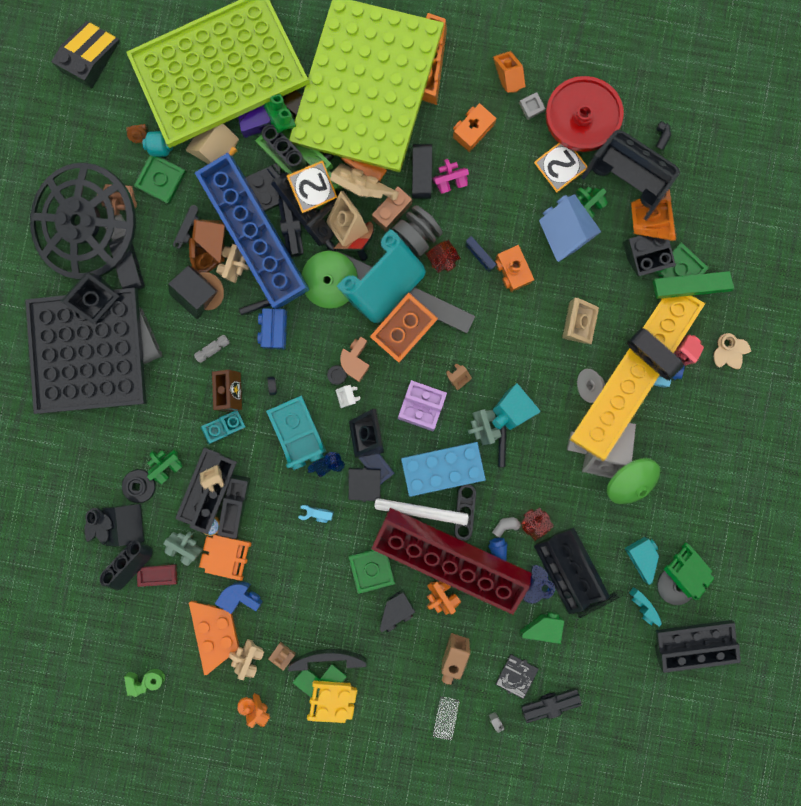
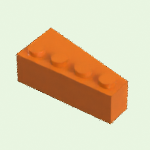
(432, 87)

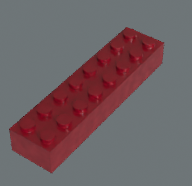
(452, 561)

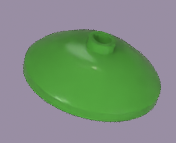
(327, 264)
(633, 481)

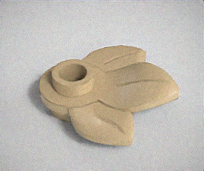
(733, 353)

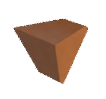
(210, 236)
(201, 259)

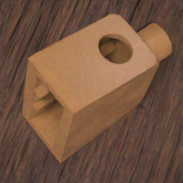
(455, 658)

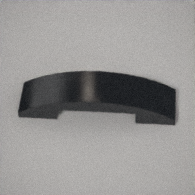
(352, 659)

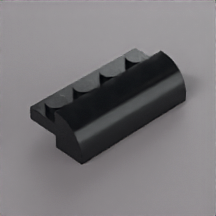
(697, 646)

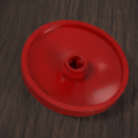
(584, 113)

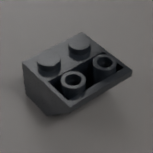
(648, 254)

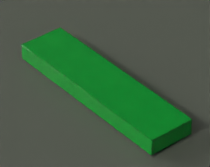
(693, 285)

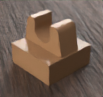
(459, 377)
(281, 656)

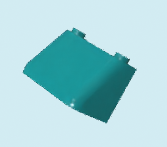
(386, 282)

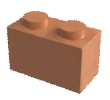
(391, 210)

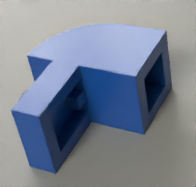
(238, 593)

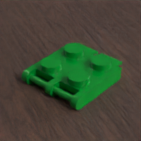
(690, 572)

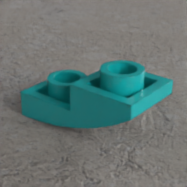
(222, 427)
(647, 609)

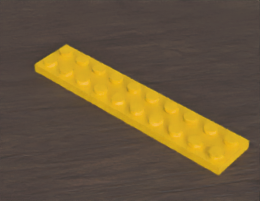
(633, 378)

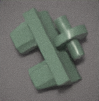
(482, 428)
(184, 546)

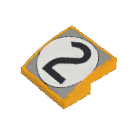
(561, 166)
(312, 186)

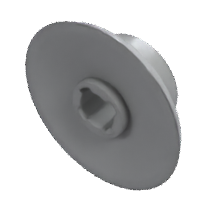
(590, 385)

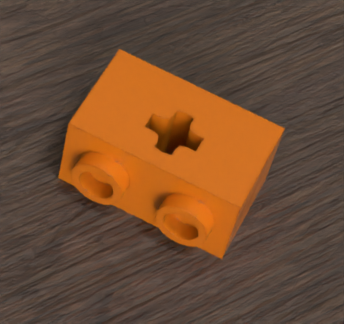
(475, 116)

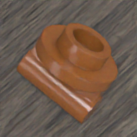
(136, 133)

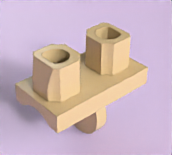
(234, 264)
(243, 658)

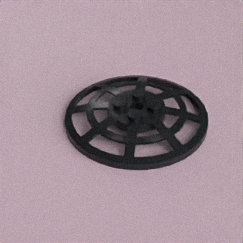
(89, 220)

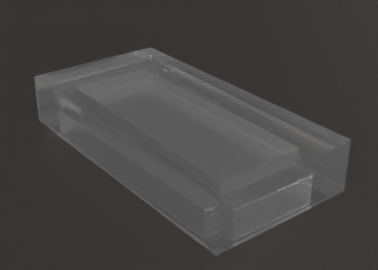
(446, 718)

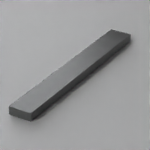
(444, 311)

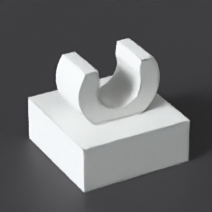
(346, 396)

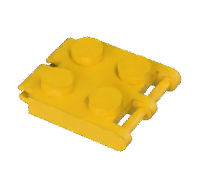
(333, 702)

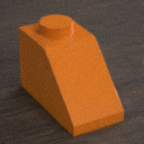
(510, 72)

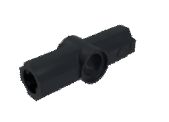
(291, 230)
(551, 705)

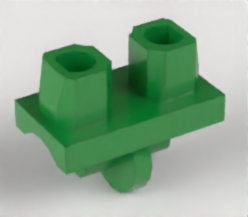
(279, 114)
(592, 197)
(157, 471)

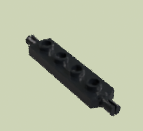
(321, 232)

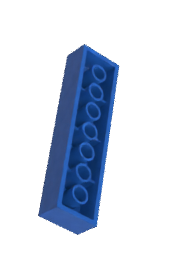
(252, 231)

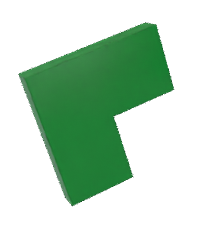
(306, 677)

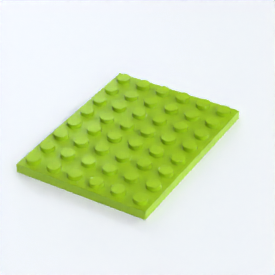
(216, 69)
(366, 83)

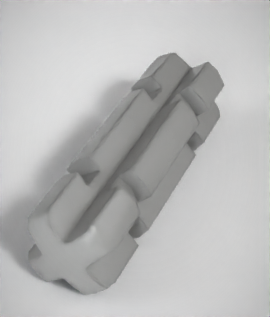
(211, 348)

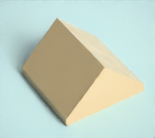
(212, 144)
(346, 220)
(580, 321)

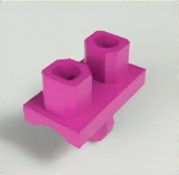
(459, 175)

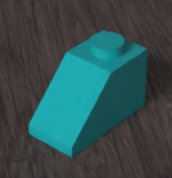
(644, 558)

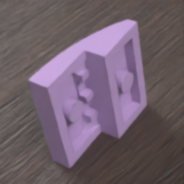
(422, 405)

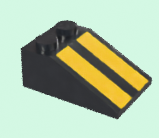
(85, 54)

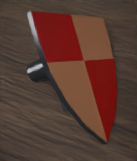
(360, 243)

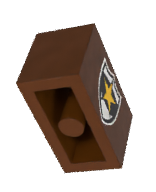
(226, 390)

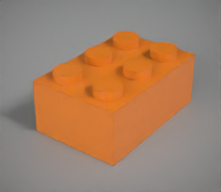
(404, 327)

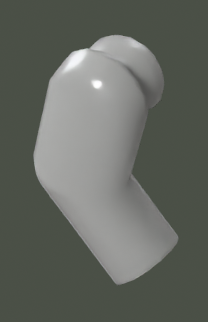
(506, 524)

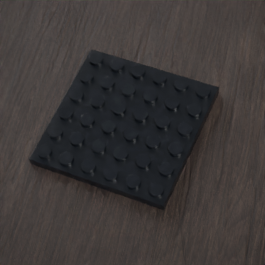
(84, 362)

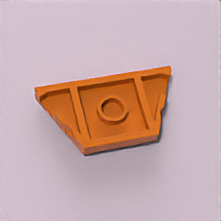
(660, 222)
(214, 634)

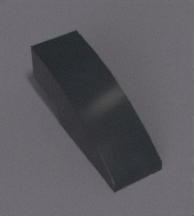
(233, 506)

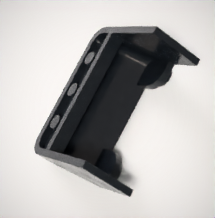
(636, 166)

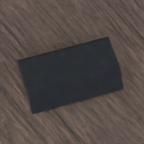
(201, 504)
(571, 570)

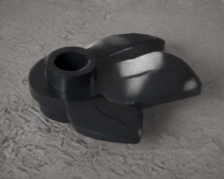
(97, 525)

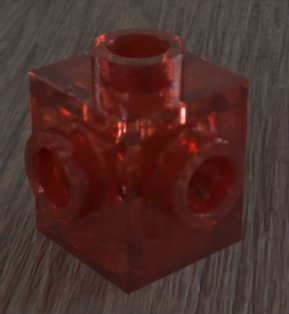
(443, 256)
(536, 523)

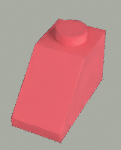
(689, 349)

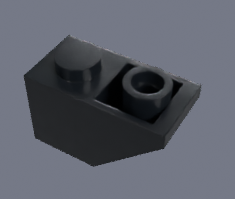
(396, 609)

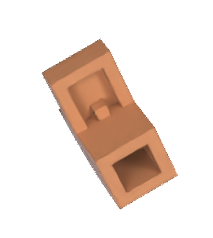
(351, 363)

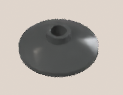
(668, 591)

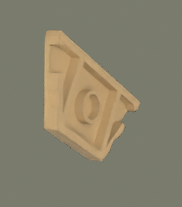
(361, 184)

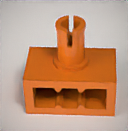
(514, 268)

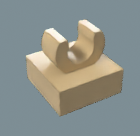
(211, 477)

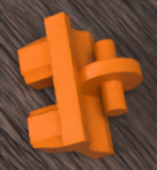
(439, 599)
(253, 710)

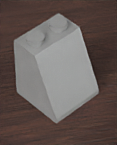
(618, 457)

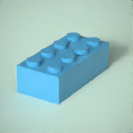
(443, 469)

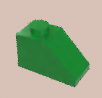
(544, 628)

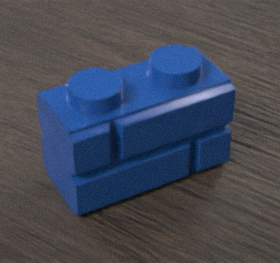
(273, 328)

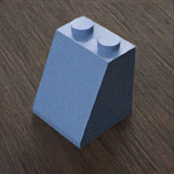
(568, 226)

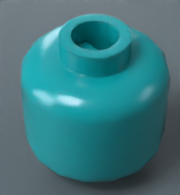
(155, 144)

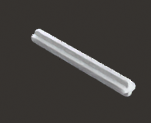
(422, 511)

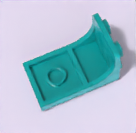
(296, 432)

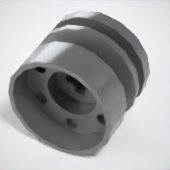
(421, 227)

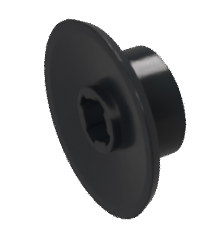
(147, 486)

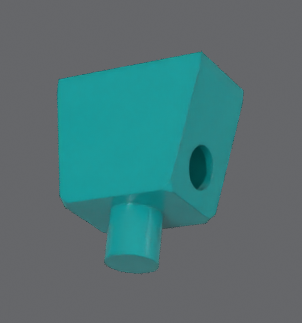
(514, 408)

